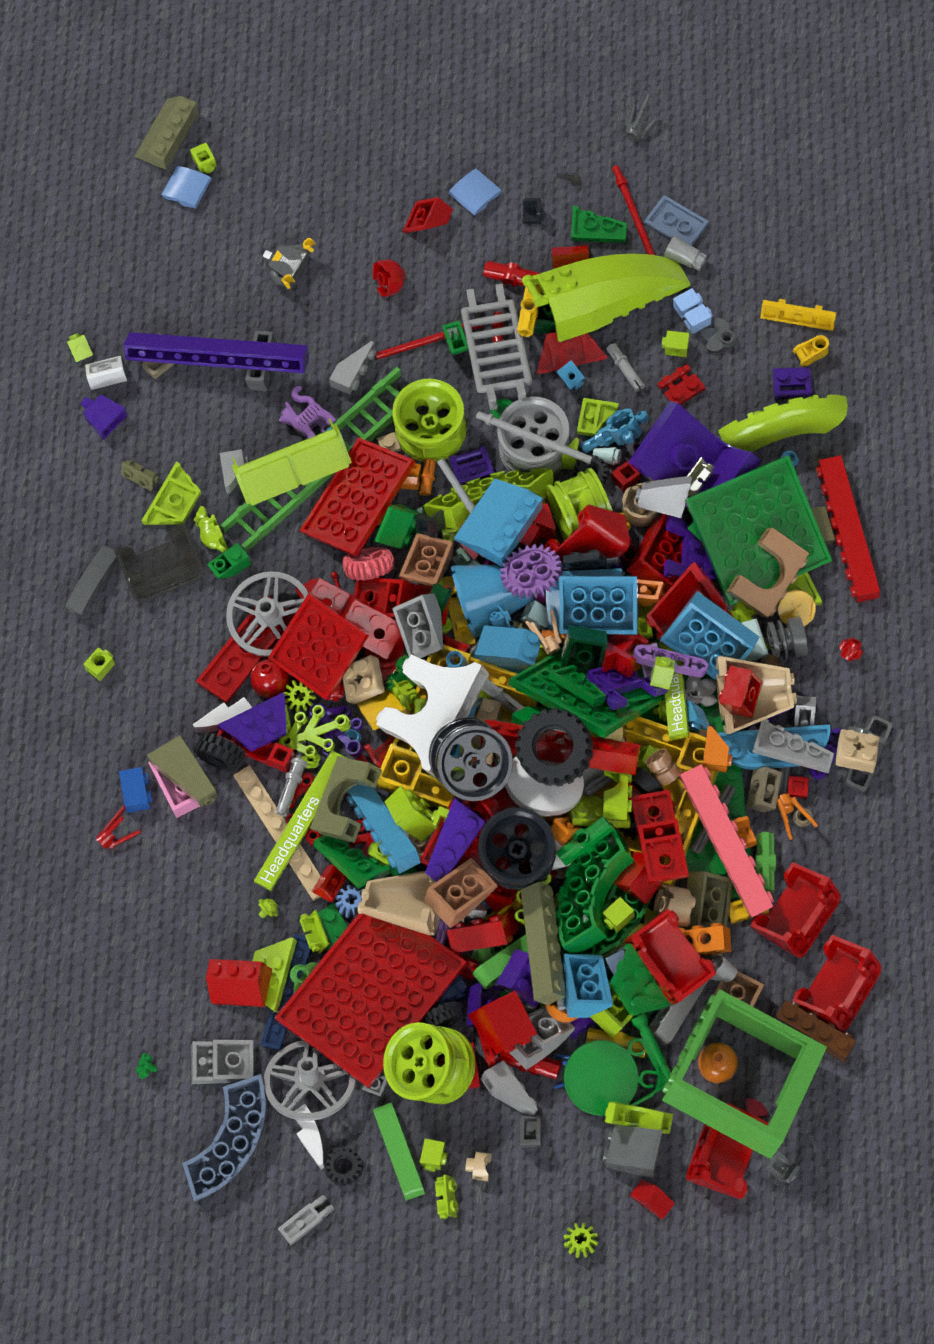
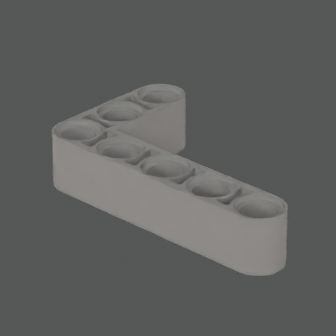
(671, 1018)

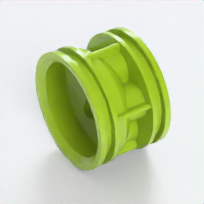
(436, 396)
(572, 496)
(409, 1063)

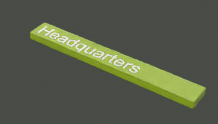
(676, 704)
(296, 828)

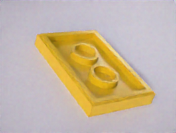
(371, 707)

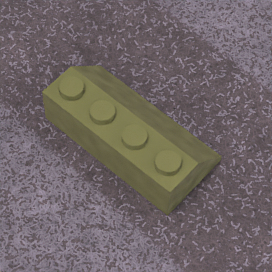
(168, 131)
(712, 900)

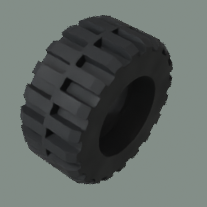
(536, 728)

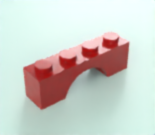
(269, 754)

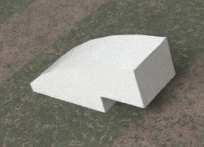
(210, 722)
(311, 1138)

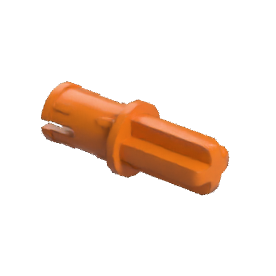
(427, 477)

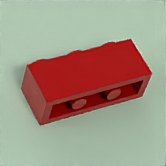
(480, 934)

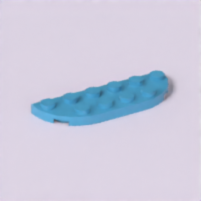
(742, 744)

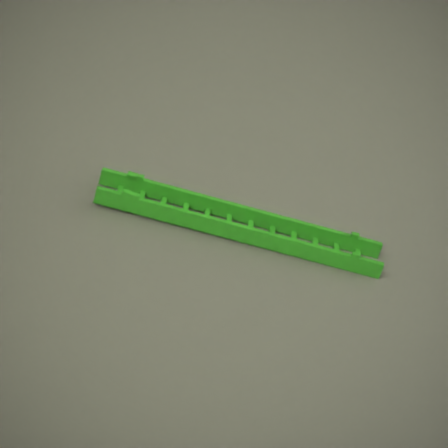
(311, 487)

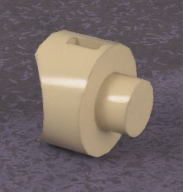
(478, 1166)

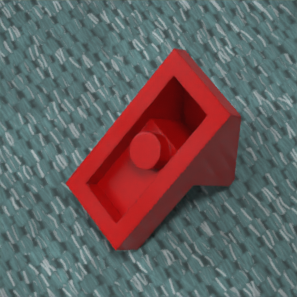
(618, 660)

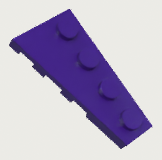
(455, 838)

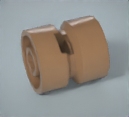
(661, 765)

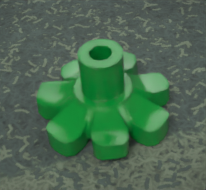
(145, 1066)

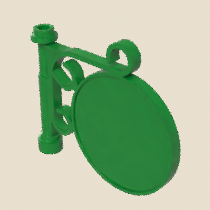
(607, 1072)

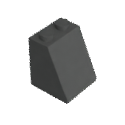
(633, 1150)

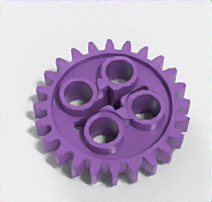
(531, 571)

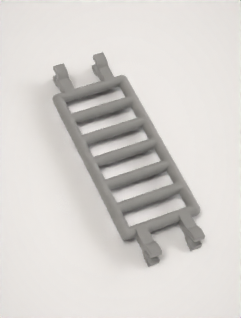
(473, 350)

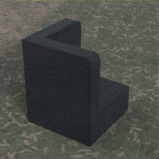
(531, 211)
(430, 525)

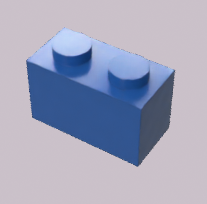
(135, 789)

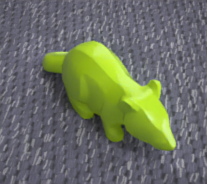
(209, 531)

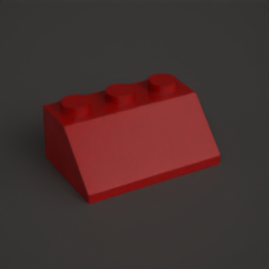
(238, 982)

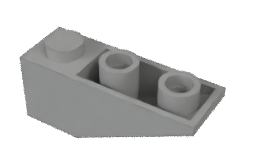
(349, 371)
(505, 1087)

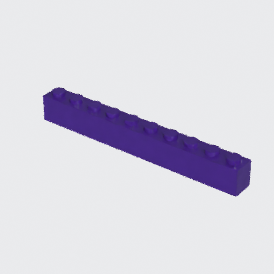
(216, 352)

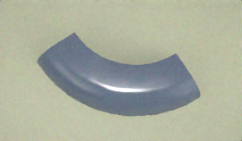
(234, 1141)

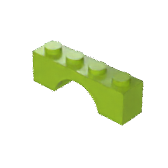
(616, 799)

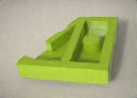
(594, 416)

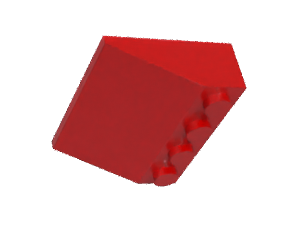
(654, 550)

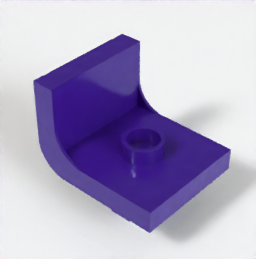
(678, 444)

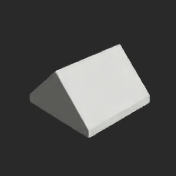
(105, 372)

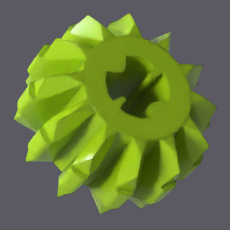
(297, 701)
(586, 1245)

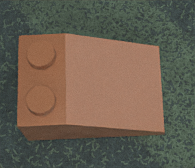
(427, 560)
(459, 892)

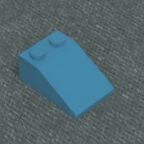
(508, 647)

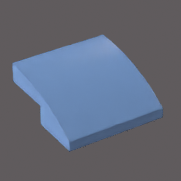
(186, 186)
(474, 191)

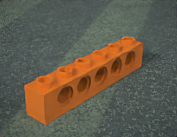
(719, 942)

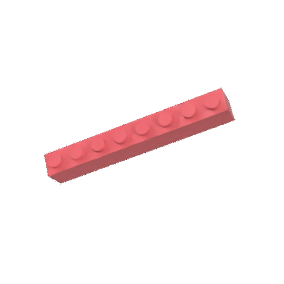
(725, 840)

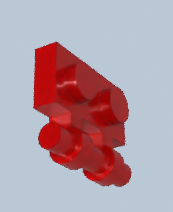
(684, 390)

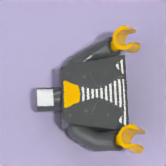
(288, 262)

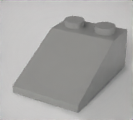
(420, 625)

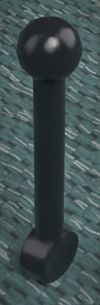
(479, 1059)

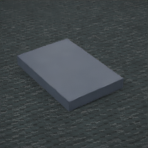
(674, 219)

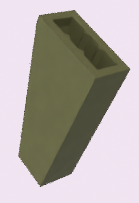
(182, 769)

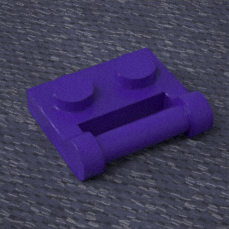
(792, 378)
(472, 470)

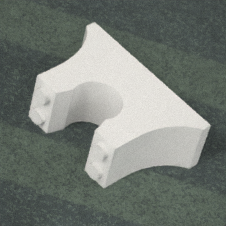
(450, 697)

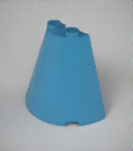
(481, 593)

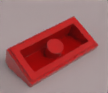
(329, 883)

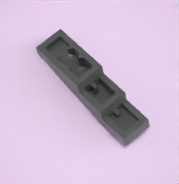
(91, 580)

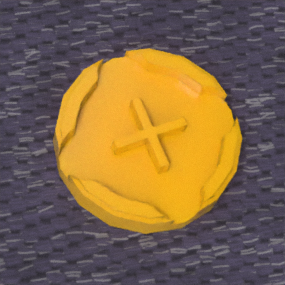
(797, 604)

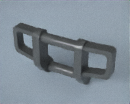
(882, 743)

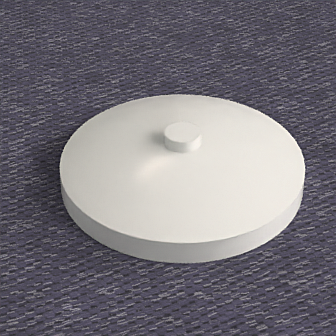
(539, 797)

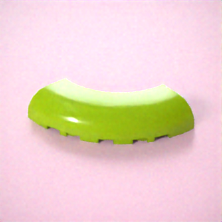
(784, 421)
(457, 513)

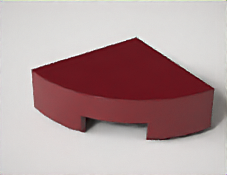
(755, 1107)

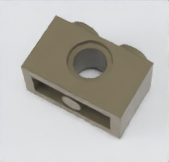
(764, 789)

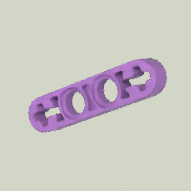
(686, 659)

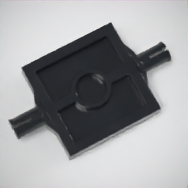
(588, 561)

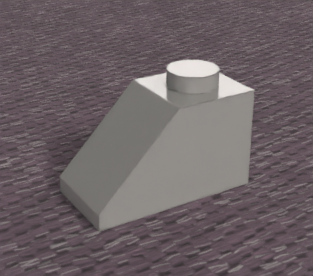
(226, 460)
(805, 711)

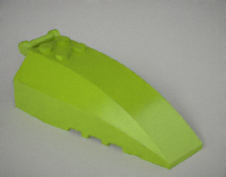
(603, 288)

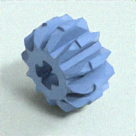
(344, 901)

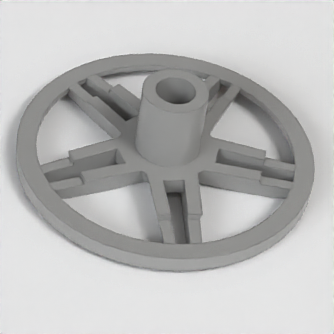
(267, 611)
(306, 1078)

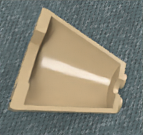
(773, 698)
(401, 902)

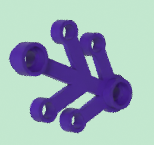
(350, 744)

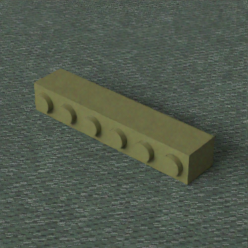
(543, 943)

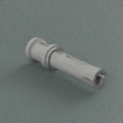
(293, 778)

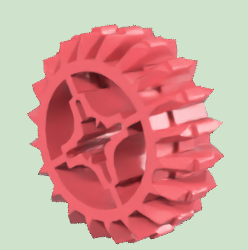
(369, 563)

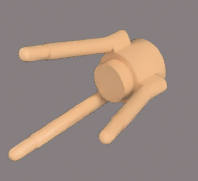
(549, 643)

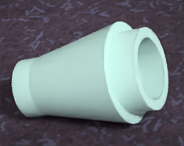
(609, 455)

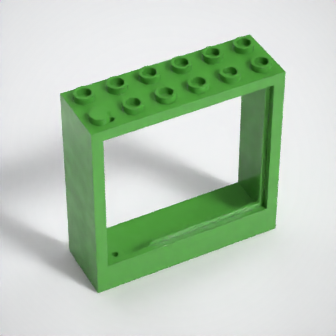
(720, 1115)

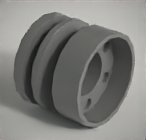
(787, 639)

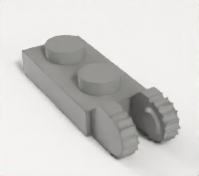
(304, 1220)

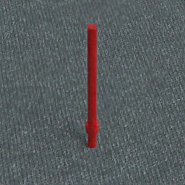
(622, 184)
(414, 344)

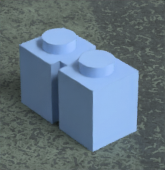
(690, 306)

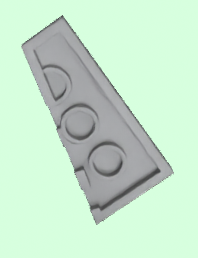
(784, 746)

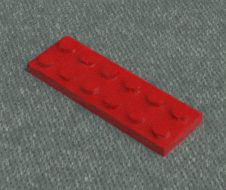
(234, 664)

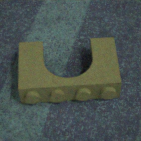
(344, 776)

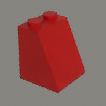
(504, 1023)

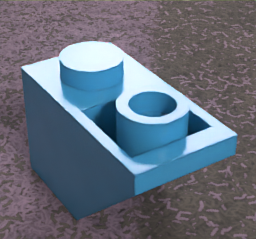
(696, 717)

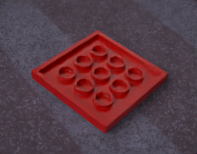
(318, 646)

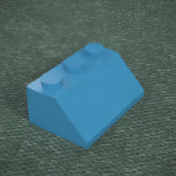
(585, 985)

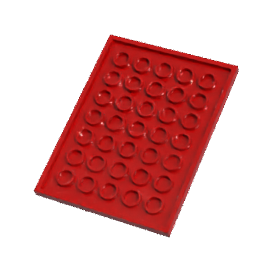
(367, 991)

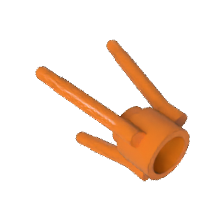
(786, 806)

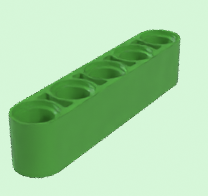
(490, 971)
(398, 1151)

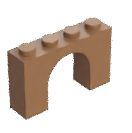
(790, 559)

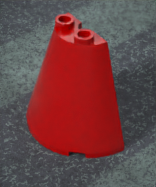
(679, 594)

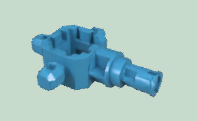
(621, 428)

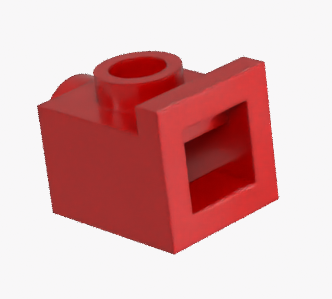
(619, 474)

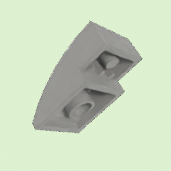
(548, 1037)
(221, 1061)

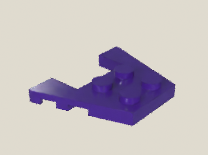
(692, 551)
(614, 683)

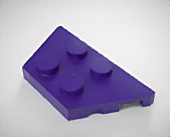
(258, 724)

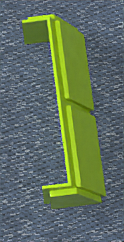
(292, 466)

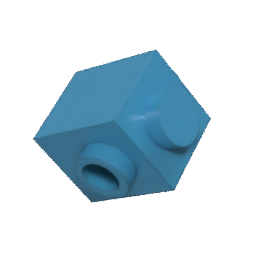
(565, 373)

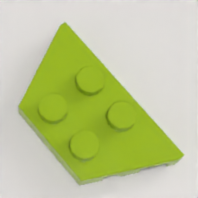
(173, 500)
(279, 959)

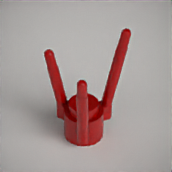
(106, 838)

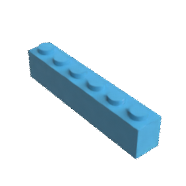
(383, 827)

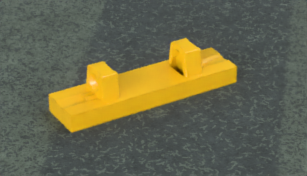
(798, 315)
(459, 622)

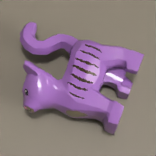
(309, 418)

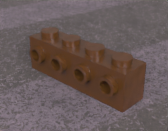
(837, 1043)

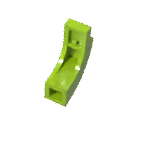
(638, 1117)

